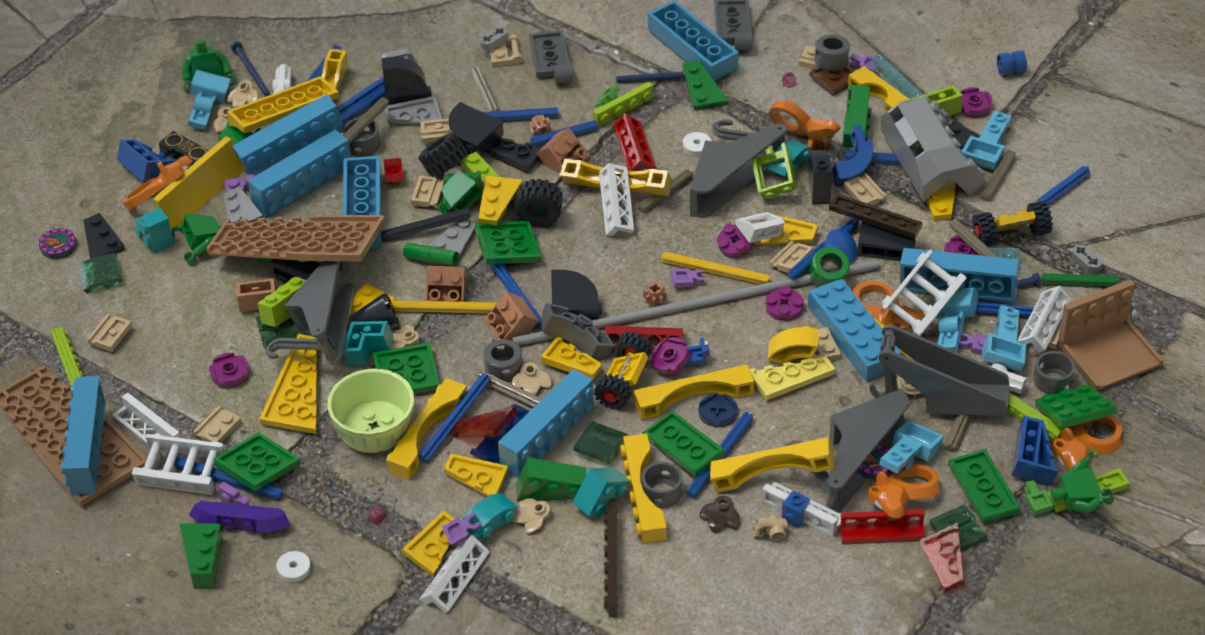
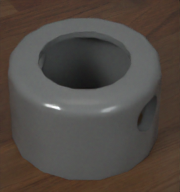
(833, 52)
(367, 145)
(1057, 363)
(495, 367)
(653, 475)

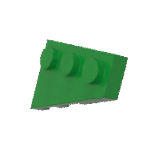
(701, 86)

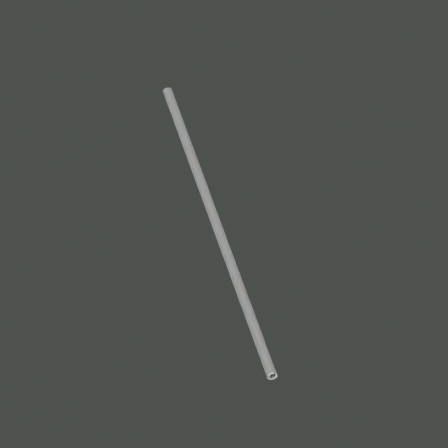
(699, 302)

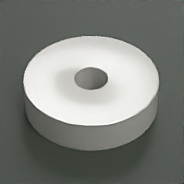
(694, 143)
(292, 559)

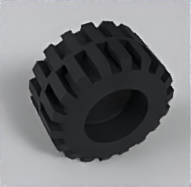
(442, 154)
(539, 202)

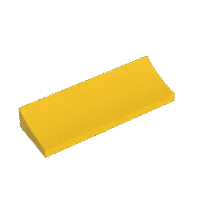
(279, 104)
(199, 182)

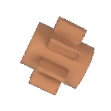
(540, 125)
(655, 294)

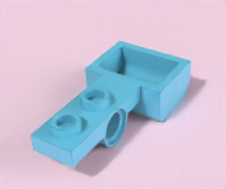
(207, 89)
(987, 149)
(952, 316)
(1002, 345)
(910, 442)

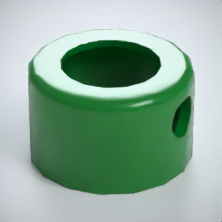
(822, 277)

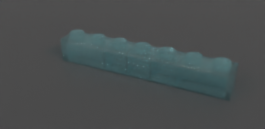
(894, 77)

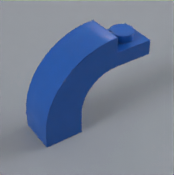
(856, 166)

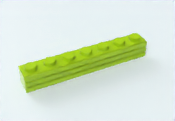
(66, 354)
(1018, 409)

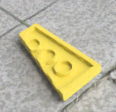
(786, 378)

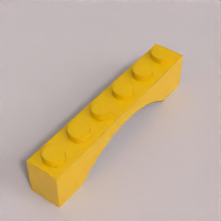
(335, 67)
(647, 181)
(654, 400)
(404, 458)
(734, 471)
(650, 518)

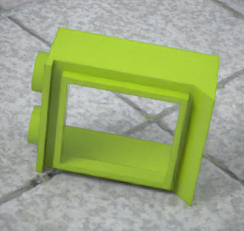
(771, 156)

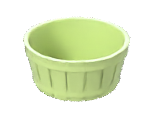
(370, 398)

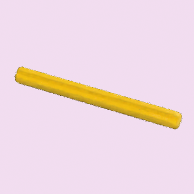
(715, 268)
(443, 306)

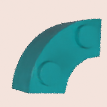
(798, 154)
(491, 513)

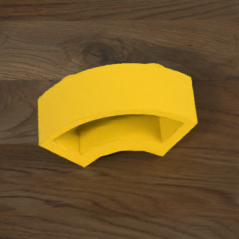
(793, 344)

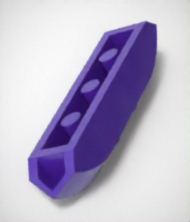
(240, 516)

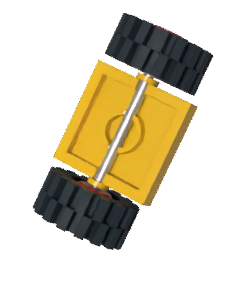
(1036, 215)
(615, 386)

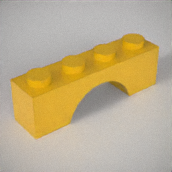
(878, 87)

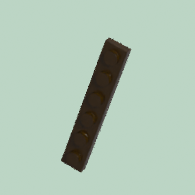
(610, 567)

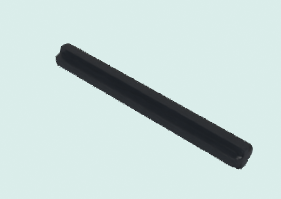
(425, 224)

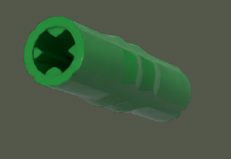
(431, 254)

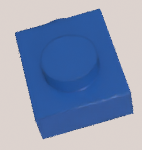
(698, 354)
(794, 507)

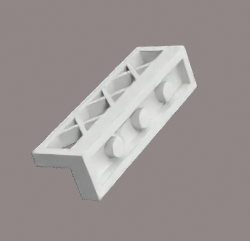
(611, 198)
(1044, 318)
(143, 415)
(814, 514)
(453, 564)

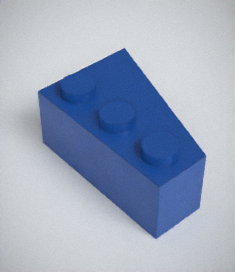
(141, 159)
(1032, 453)

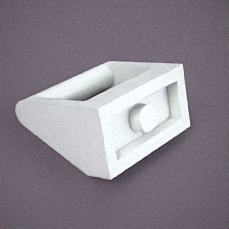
(764, 230)

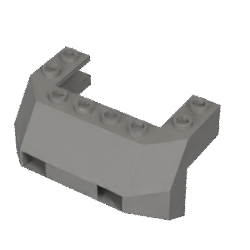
(942, 157)

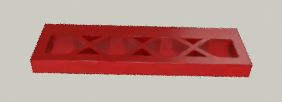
(634, 143)
(655, 331)
(881, 529)

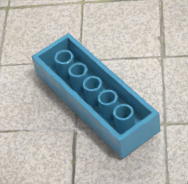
(692, 39)
(288, 135)
(299, 173)
(363, 189)
(991, 276)
(850, 326)
(547, 422)
(84, 435)

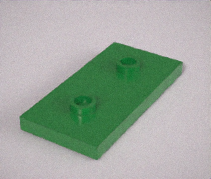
(684, 443)
(984, 486)

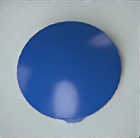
(842, 240)

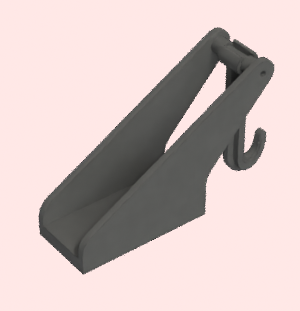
(728, 167)
(320, 310)
(945, 378)
(854, 437)

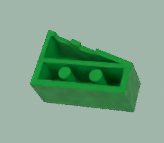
(857, 112)
(548, 480)
(203, 552)

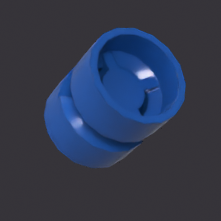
(1011, 63)

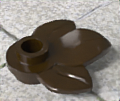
(720, 516)

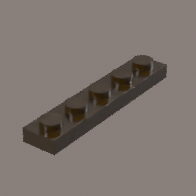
(875, 216)

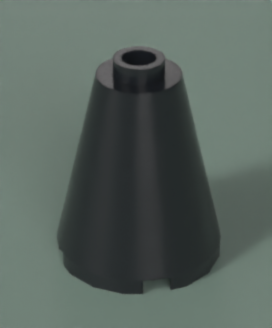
(377, 310)

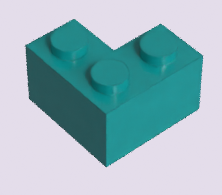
(154, 230)
(364, 338)
(598, 488)

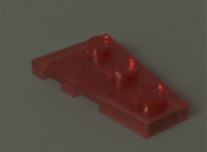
(484, 425)
(946, 556)

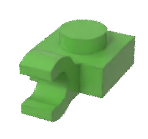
(608, 96)
(1037, 500)

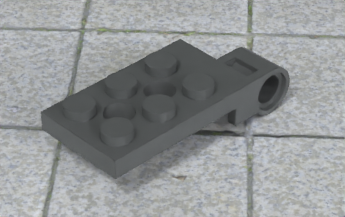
(737, 33)
(556, 66)

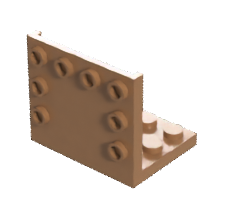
(1103, 339)

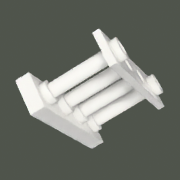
(929, 310)
(178, 481)

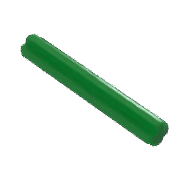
(1079, 279)

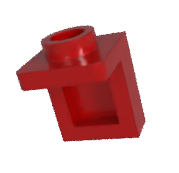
(393, 170)

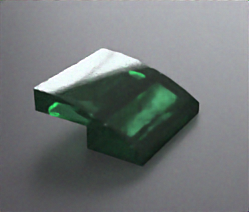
(99, 272)
(269, 333)
(600, 442)
(970, 532)

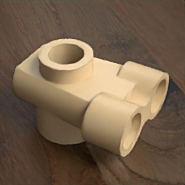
(770, 526)

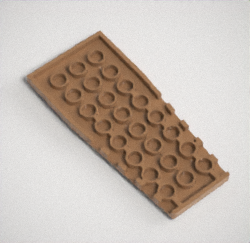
(317, 239)
(40, 411)

